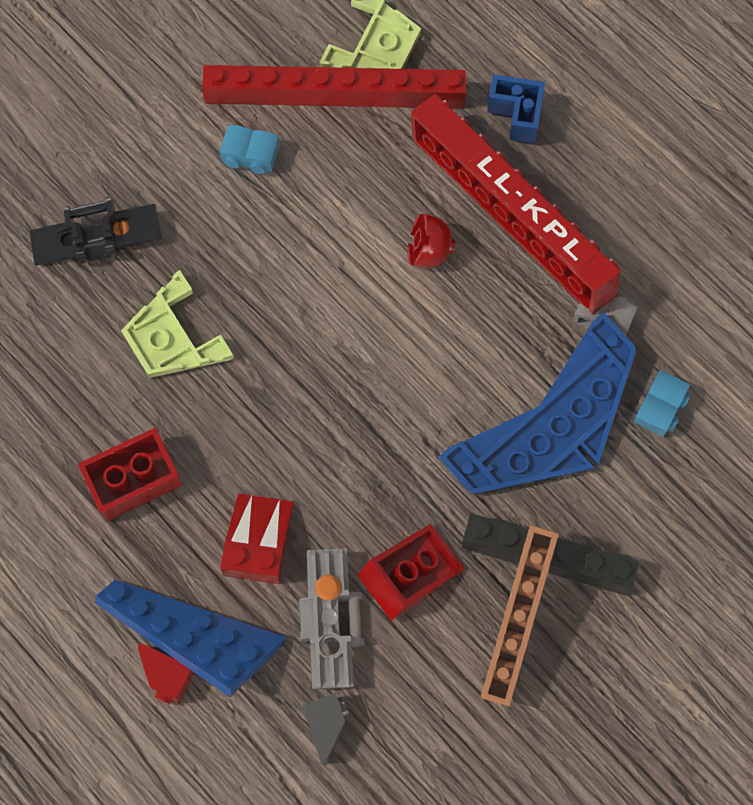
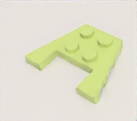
(384, 44)
(162, 342)

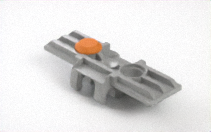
(320, 618)

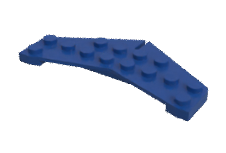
(546, 438)

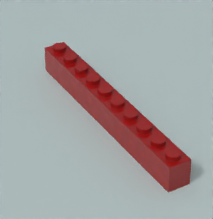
(331, 86)

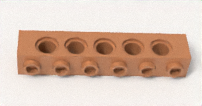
(519, 615)

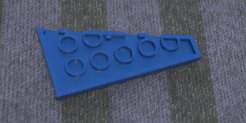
(203, 641)

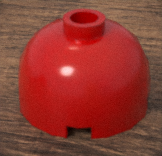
(431, 242)

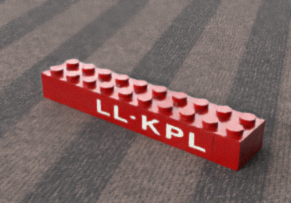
(515, 204)

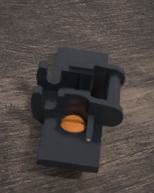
(95, 242)

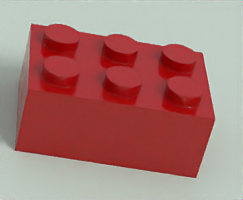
(130, 474)

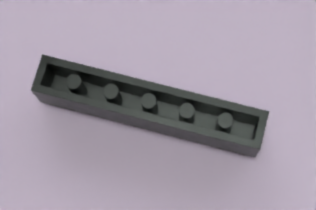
(568, 560)

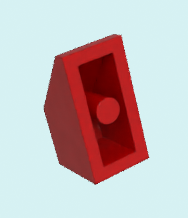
(165, 675)

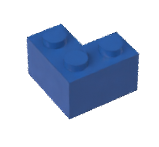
(519, 100)

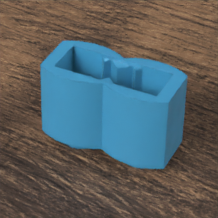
(249, 149)
(662, 403)

